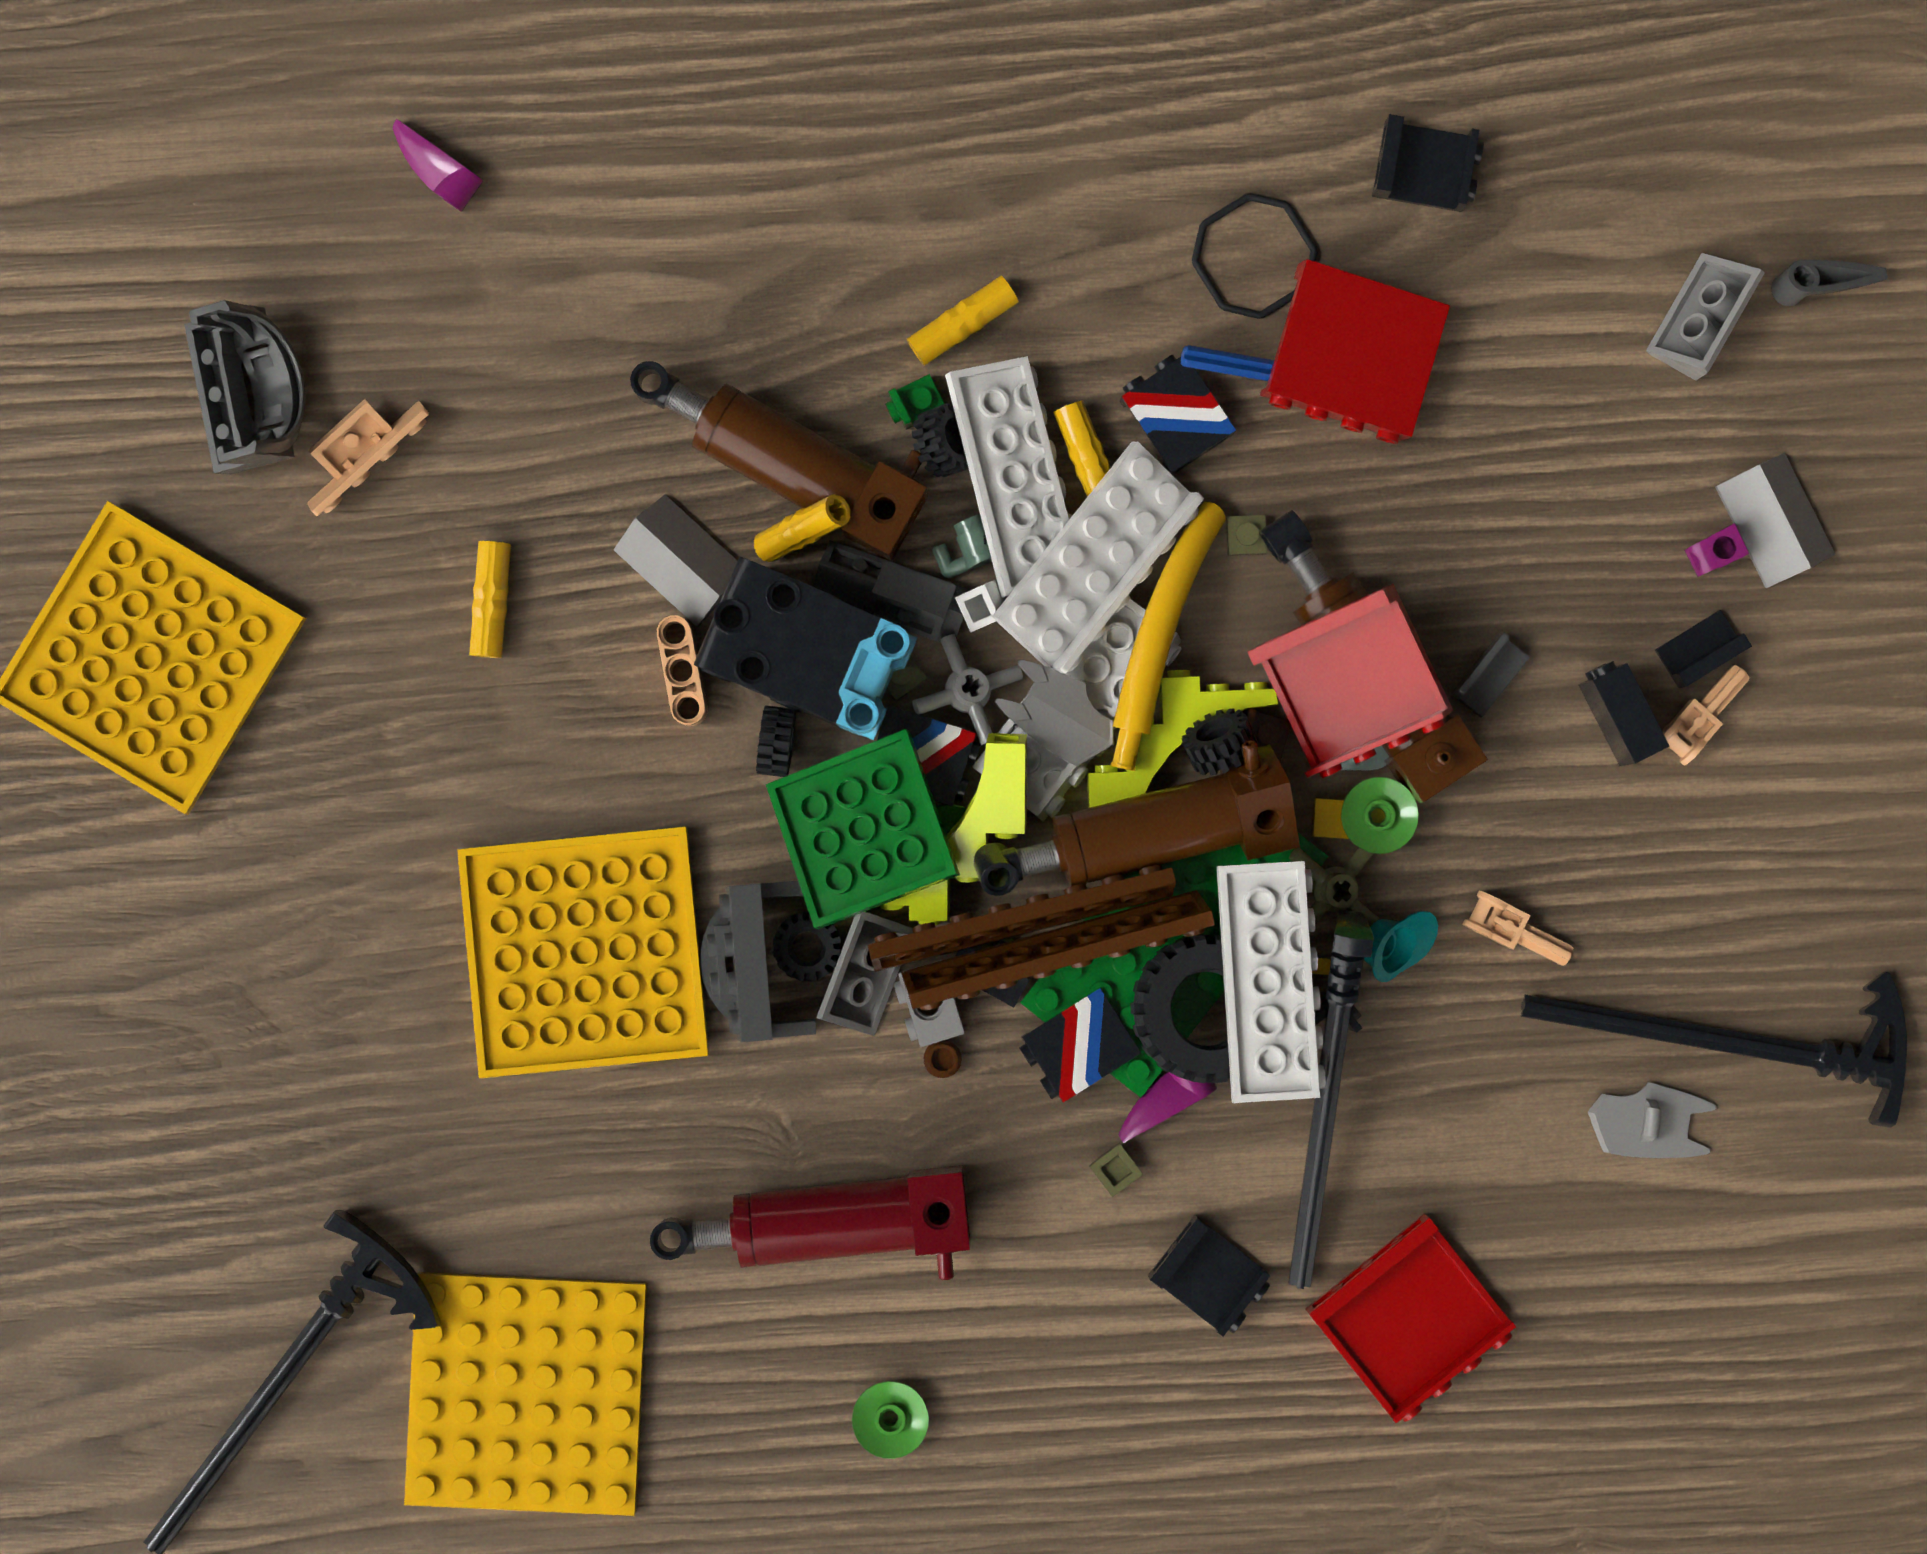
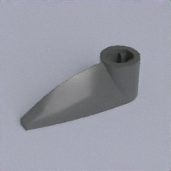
(1822, 277)

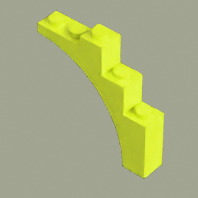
(1179, 708)
(995, 808)

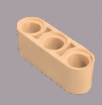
(670, 656)

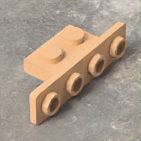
(356, 446)

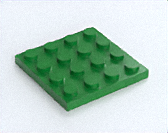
(862, 829)

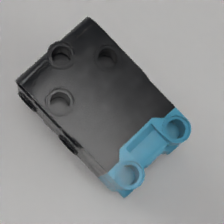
(804, 648)

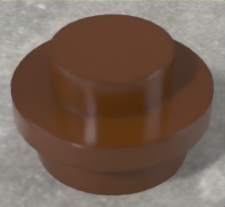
(942, 1059)

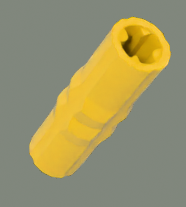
(962, 320)
(1083, 444)
(802, 528)
(490, 599)

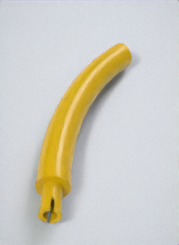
(1156, 632)

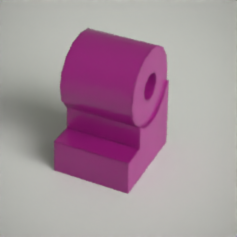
(1716, 550)

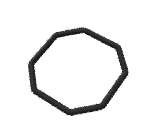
(1221, 213)

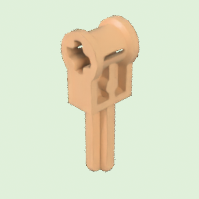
(1698, 720)
(1510, 927)

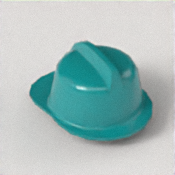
(1401, 943)

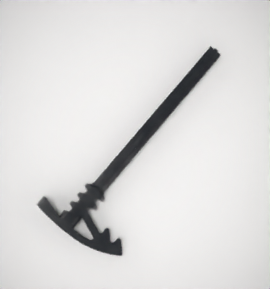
(1351, 944)
(1824, 1057)
(335, 1304)

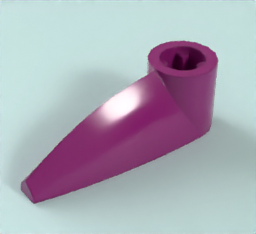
(436, 168)
(1161, 1102)

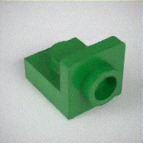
(912, 400)

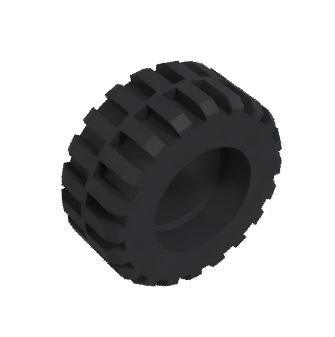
(1154, 1017)

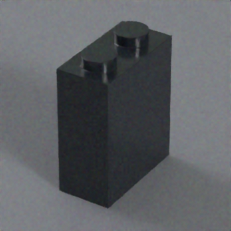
(1623, 713)

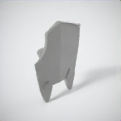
(1060, 715)
(1648, 1123)

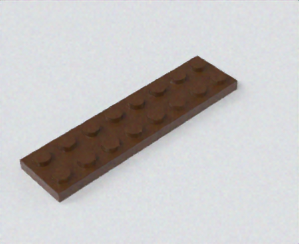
(1008, 922)
(1062, 947)

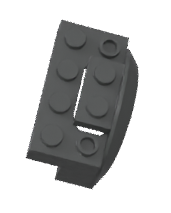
(217, 348)
(745, 992)

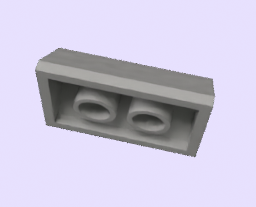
(1704, 314)
(1775, 520)
(677, 559)
(856, 991)

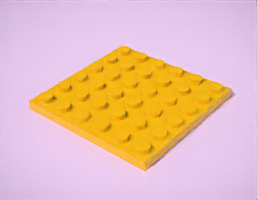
(148, 657)
(583, 952)
(527, 1395)

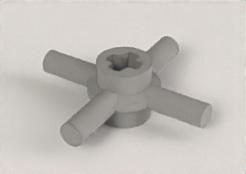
(971, 677)

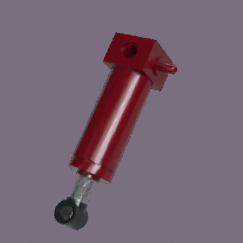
(836, 1222)

